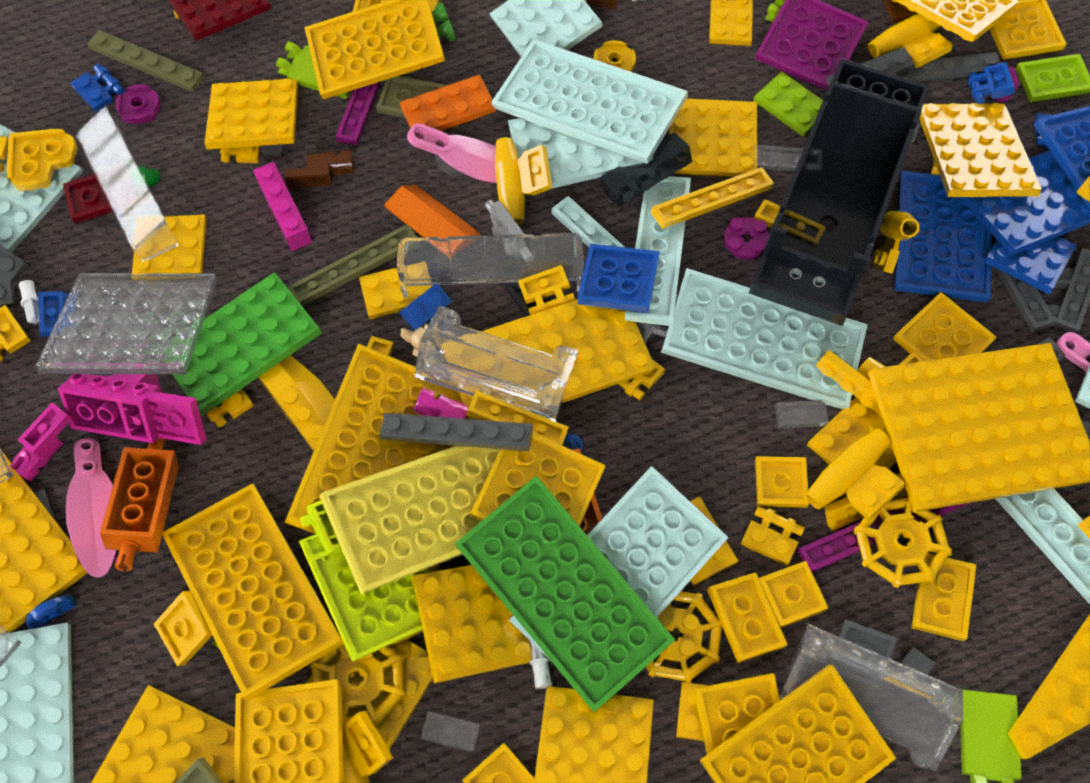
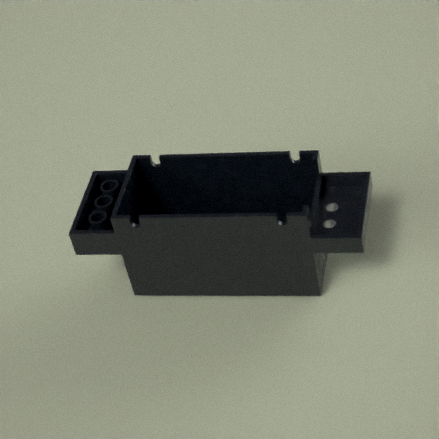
(863, 143)

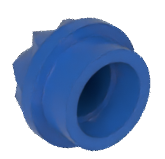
(573, 442)

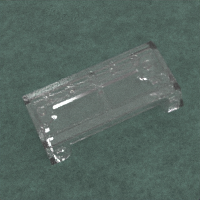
(500, 368)
(897, 699)

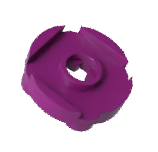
(138, 115)
(746, 226)

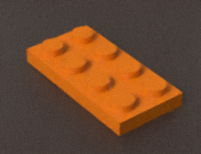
(449, 105)

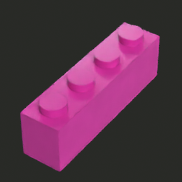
(282, 206)

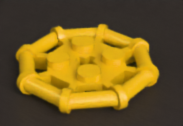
(903, 556)
(691, 641)
(373, 683)

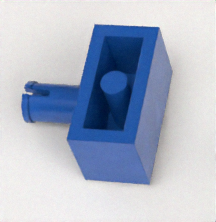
(424, 307)

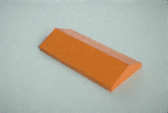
(427, 214)

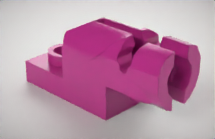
(443, 407)
(40, 442)

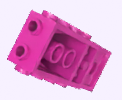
(130, 408)

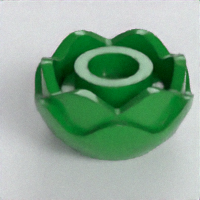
(150, 176)

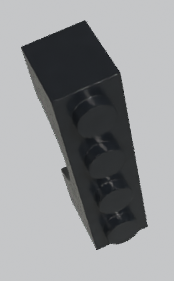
(625, 184)

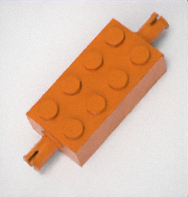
(139, 502)

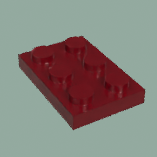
(86, 199)

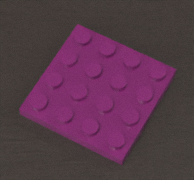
(810, 40)

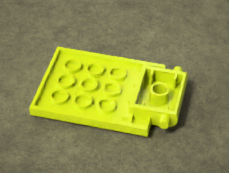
(363, 620)

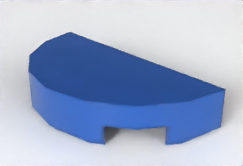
(49, 610)

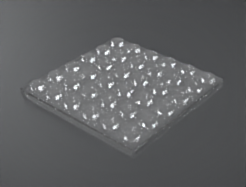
(128, 324)

